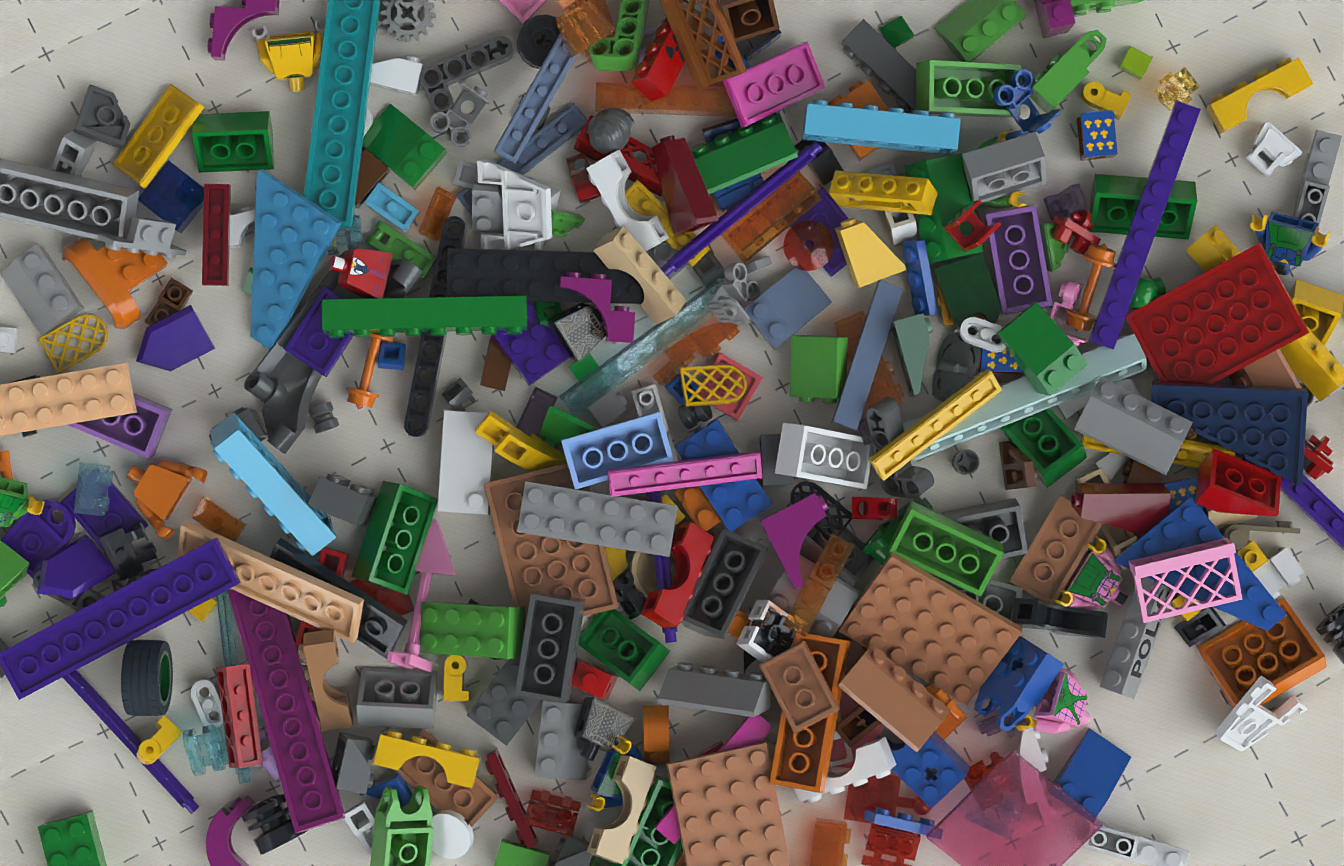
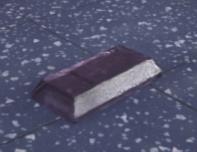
(536, 411)

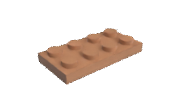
(1055, 552)
(443, 795)

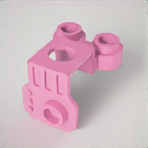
(1071, 293)

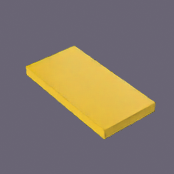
(158, 136)

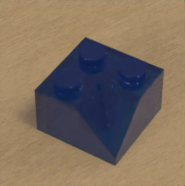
(174, 196)

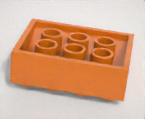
(1246, 652)

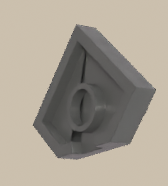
(102, 118)

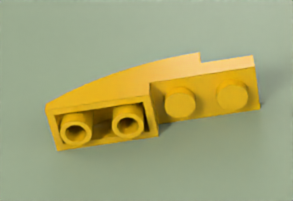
(514, 445)

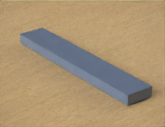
(535, 102)
(539, 146)
(867, 355)

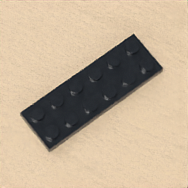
(378, 626)

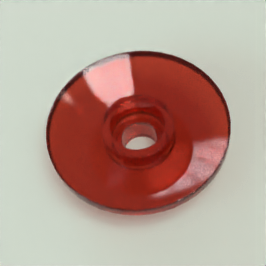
(801, 257)

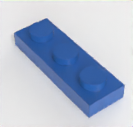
(919, 277)
(901, 821)

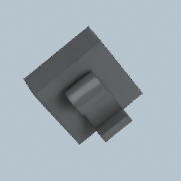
(458, 393)

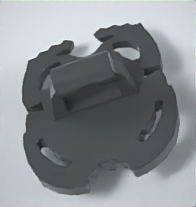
(955, 365)

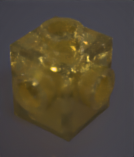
(1176, 88)

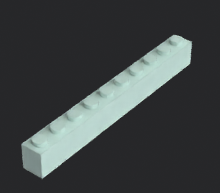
(1021, 400)

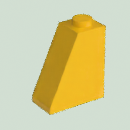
(866, 254)

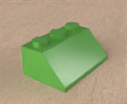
(978, 26)

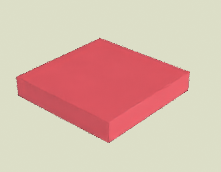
(734, 409)

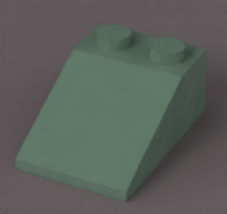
(912, 344)

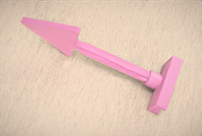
(432, 560)

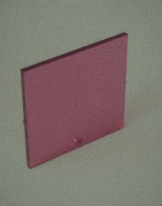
(1014, 820)

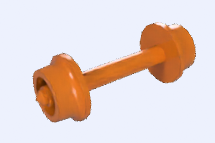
(1100, 256)
(361, 396)

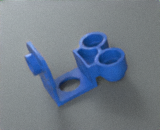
(1019, 95)

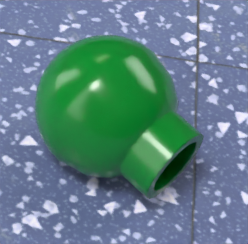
(1147, 291)

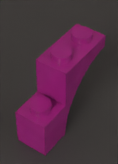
(229, 21)
(618, 323)

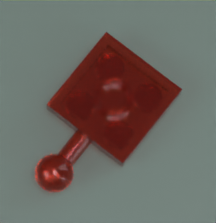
(881, 794)

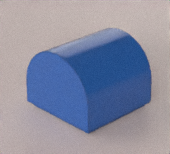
(392, 356)
(675, 388)

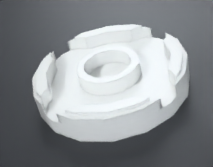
(451, 834)

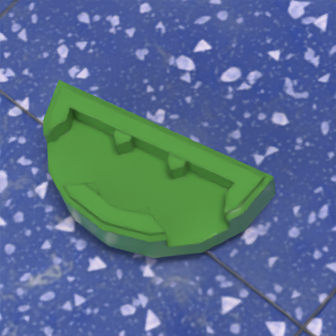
(564, 222)
(1053, 250)

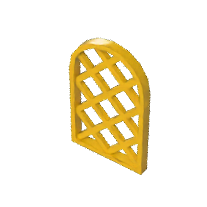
(89, 353)
(684, 371)

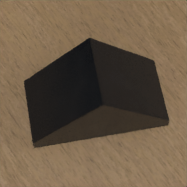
(824, 164)
(1200, 626)

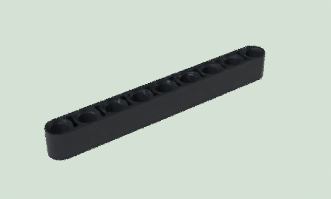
(422, 362)

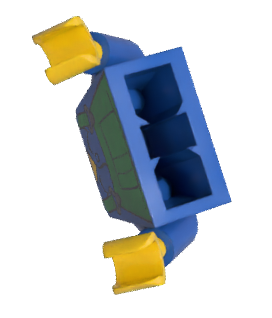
(1288, 239)
(608, 791)

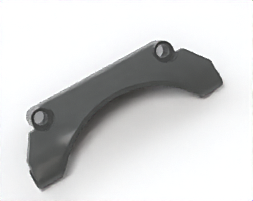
(288, 383)

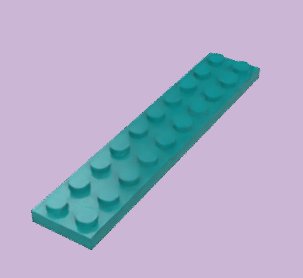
(341, 106)

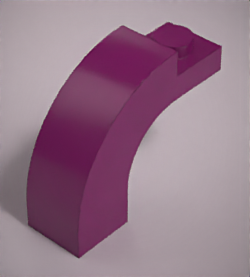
(218, 838)

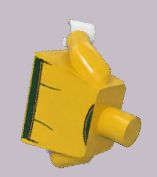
(291, 54)

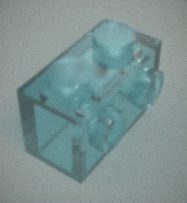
(93, 489)

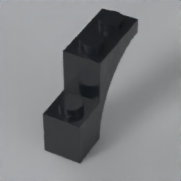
(1059, 619)

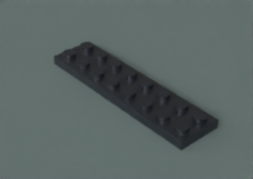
(531, 275)

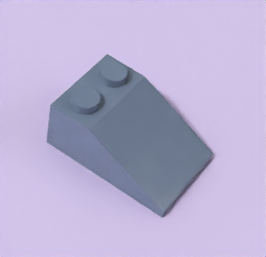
(787, 307)

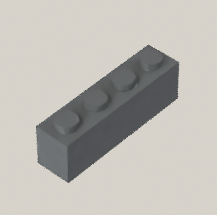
(882, 62)

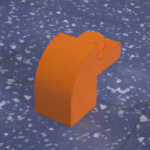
(656, 734)

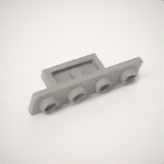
(146, 235)

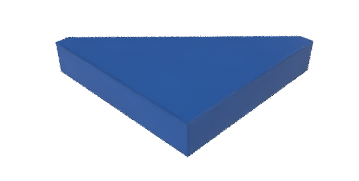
(395, 782)

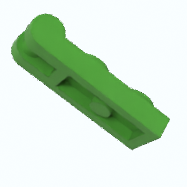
(401, 248)

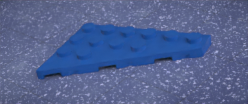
(1188, 527)

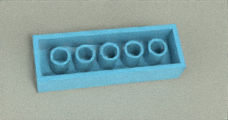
(881, 128)
(272, 484)

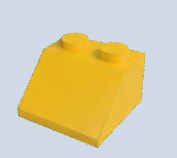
(1317, 307)

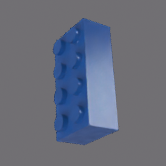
(733, 501)

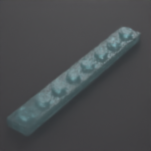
(640, 352)

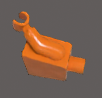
(161, 490)

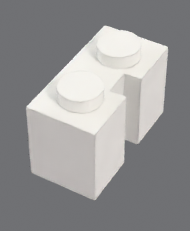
(1279, 571)

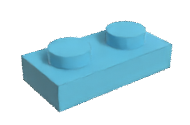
(392, 207)

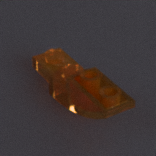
(704, 341)
(818, 584)

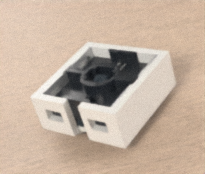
(766, 633)

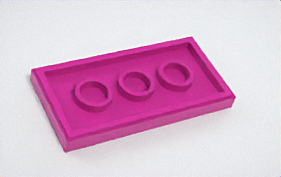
(774, 84)

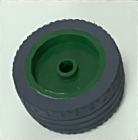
(147, 677)

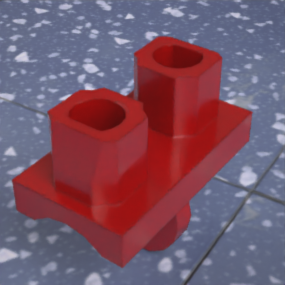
(1066, 228)
(1320, 463)

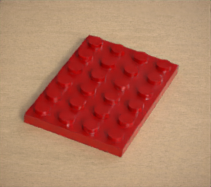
(1218, 321)

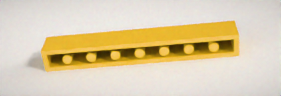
(1306, 355)

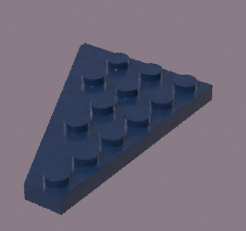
(1254, 421)

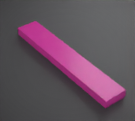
(684, 473)
(749, 732)

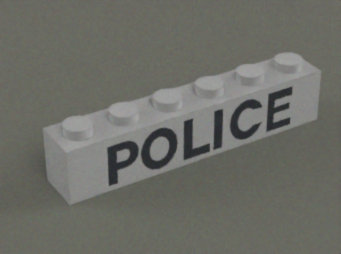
(1133, 644)

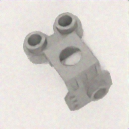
(456, 119)
(734, 292)

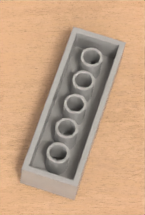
(65, 201)
(597, 519)

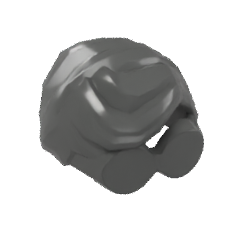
(610, 130)

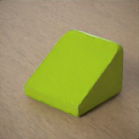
(1135, 63)

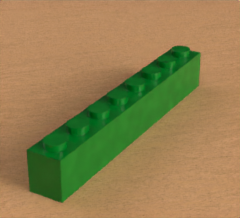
(424, 315)

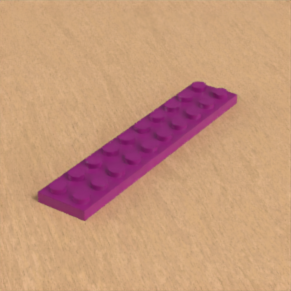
(288, 713)

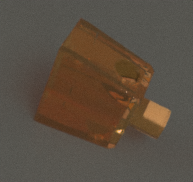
(582, 25)

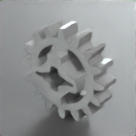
(400, 22)

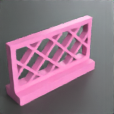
(1187, 558)

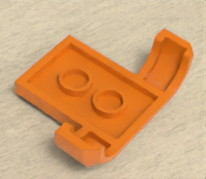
(113, 276)

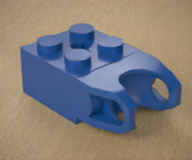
(1018, 682)
(914, 768)

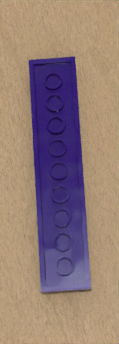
(118, 618)

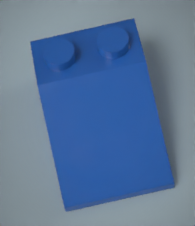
(1092, 771)

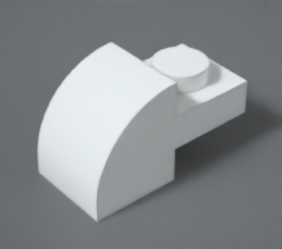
(361, 821)

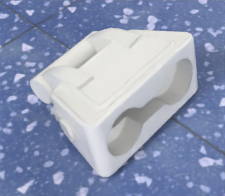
(1273, 146)

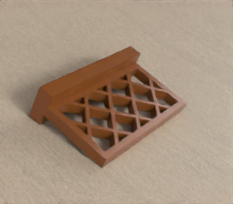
(692, 40)

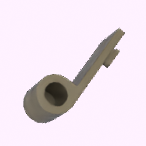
(1240, 533)

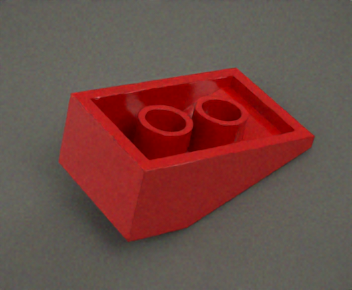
(1237, 486)

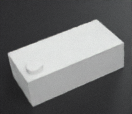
(823, 456)
(464, 465)

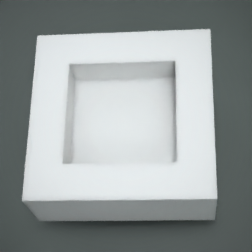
(8, 340)

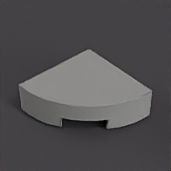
(758, 264)

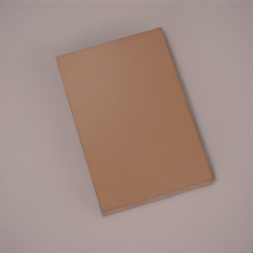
(799, 687)

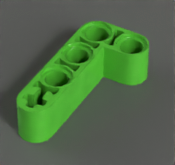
(615, 48)

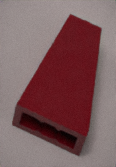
(682, 186)
(1122, 505)

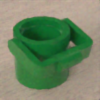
(878, 543)

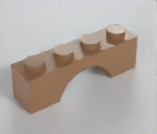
(321, 654)

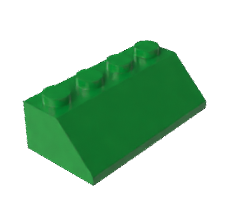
(743, 153)
(953, 194)
(1117, 197)
(395, 537)

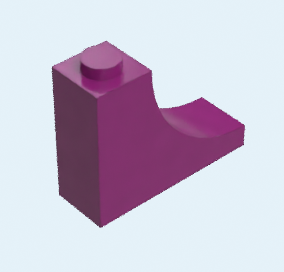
(1054, 16)
(789, 528)

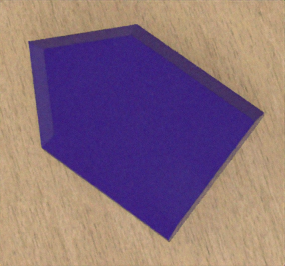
(174, 341)
(74, 569)

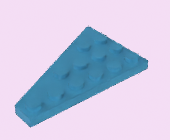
(288, 249)

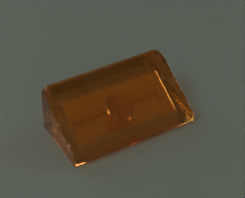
(436, 214)
(218, 519)

